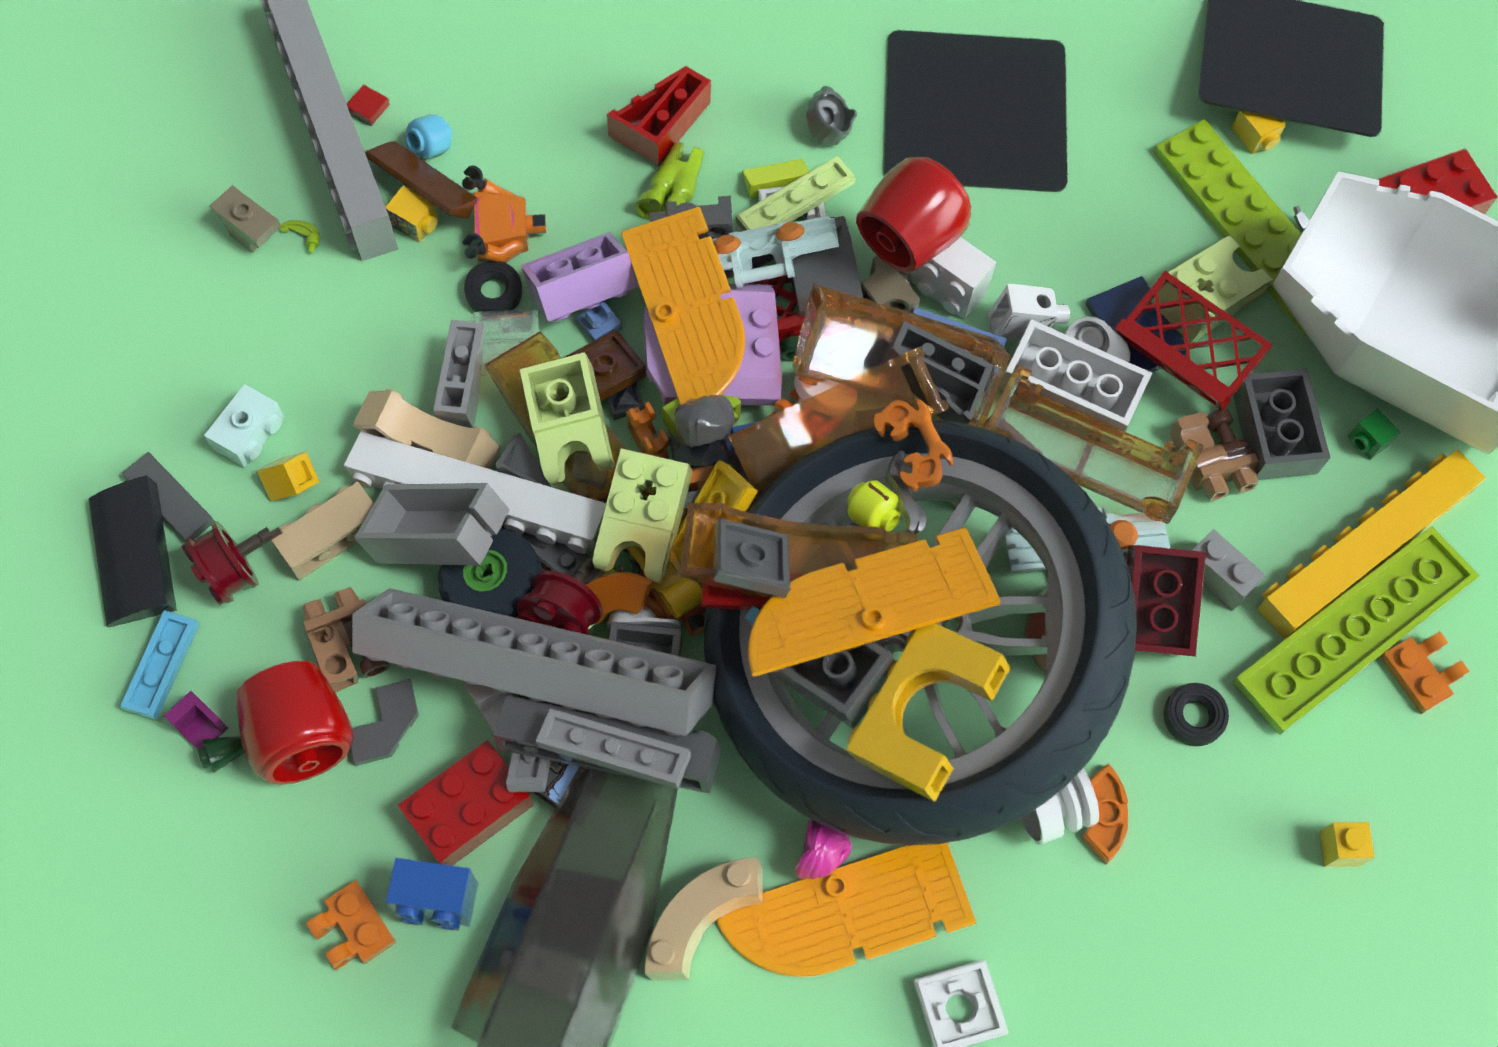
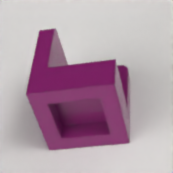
(195, 720)

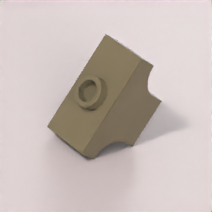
(244, 218)
(889, 287)

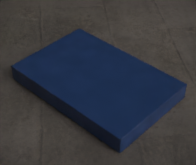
(1119, 303)

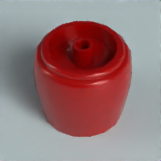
(914, 213)
(292, 723)

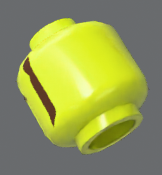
(873, 506)

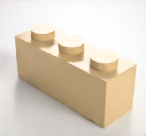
(323, 531)

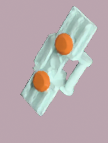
(781, 240)
(1127, 528)

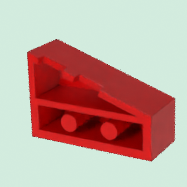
(662, 115)

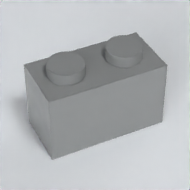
(1227, 570)

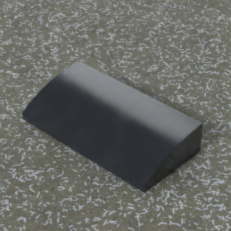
(131, 551)

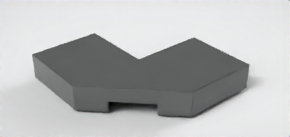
(382, 738)

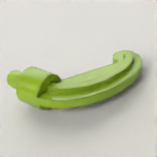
(305, 229)

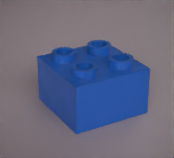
(432, 893)

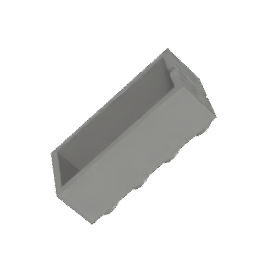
(432, 524)

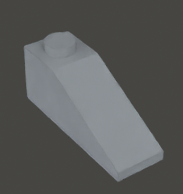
(460, 374)

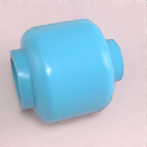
(428, 136)

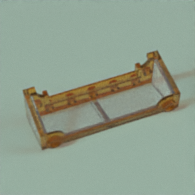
(851, 334)
(1094, 452)

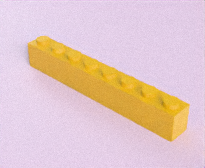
(1370, 544)

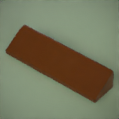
(423, 179)

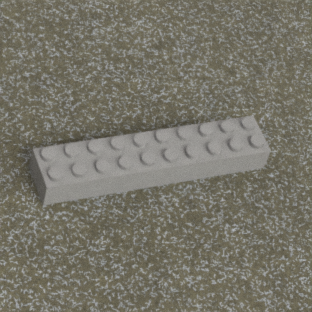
(331, 128)
(535, 661)

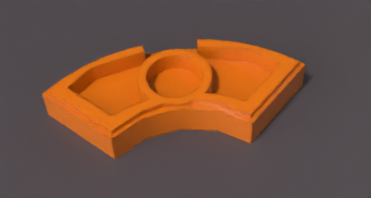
(621, 592)
(1110, 831)

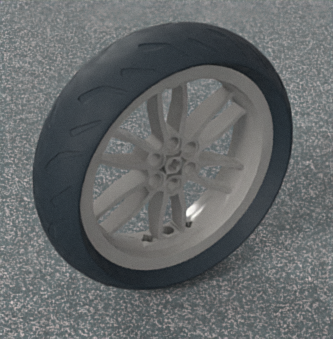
(1086, 645)

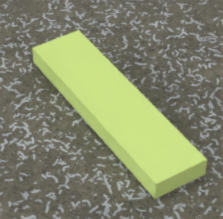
(799, 196)

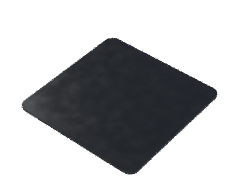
(1295, 63)
(979, 108)

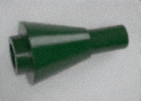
(220, 752)

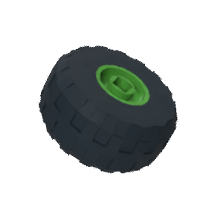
(499, 579)

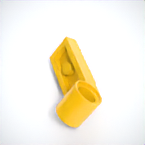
(675, 591)

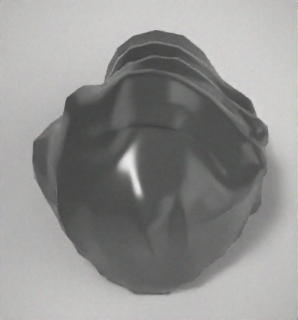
(829, 117)
(704, 420)

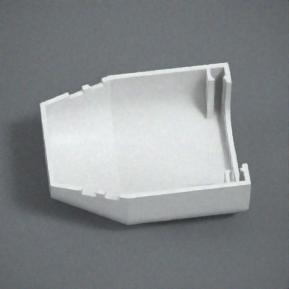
(1403, 301)

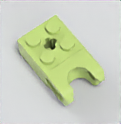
(1218, 280)
(570, 423)
(641, 522)

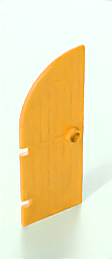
(682, 293)
(877, 600)
(866, 904)

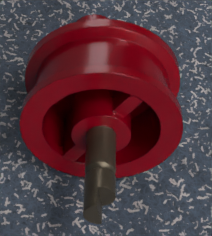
(223, 561)
(562, 600)

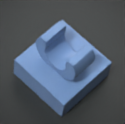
(599, 321)

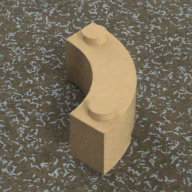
(393, 418)
(695, 909)

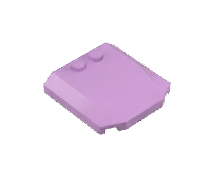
(760, 371)

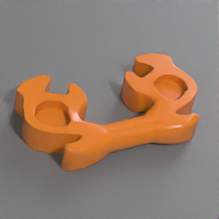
(925, 470)

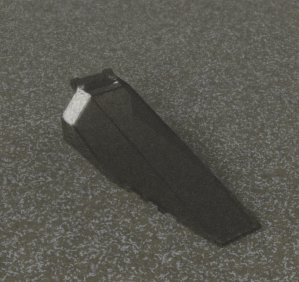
(574, 920)

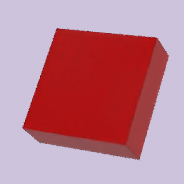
(367, 104)

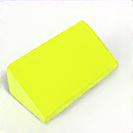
(773, 175)

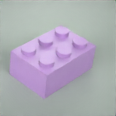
(579, 276)

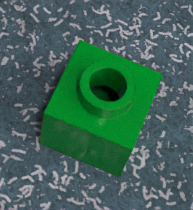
(1373, 434)

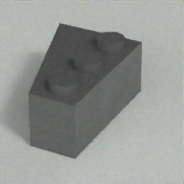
(955, 372)

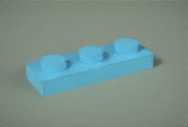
(160, 665)

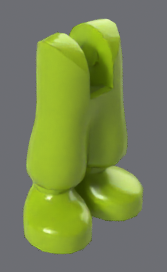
(672, 178)

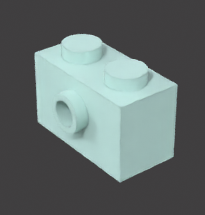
(244, 426)

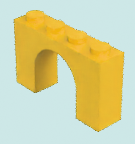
(929, 658)

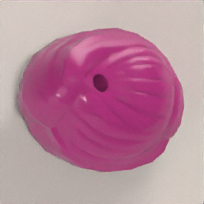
(823, 851)

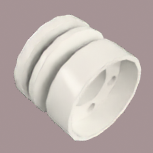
(1071, 807)

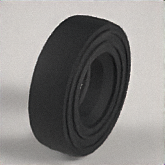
(493, 270)
(1210, 699)

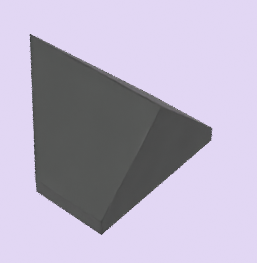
(519, 462)

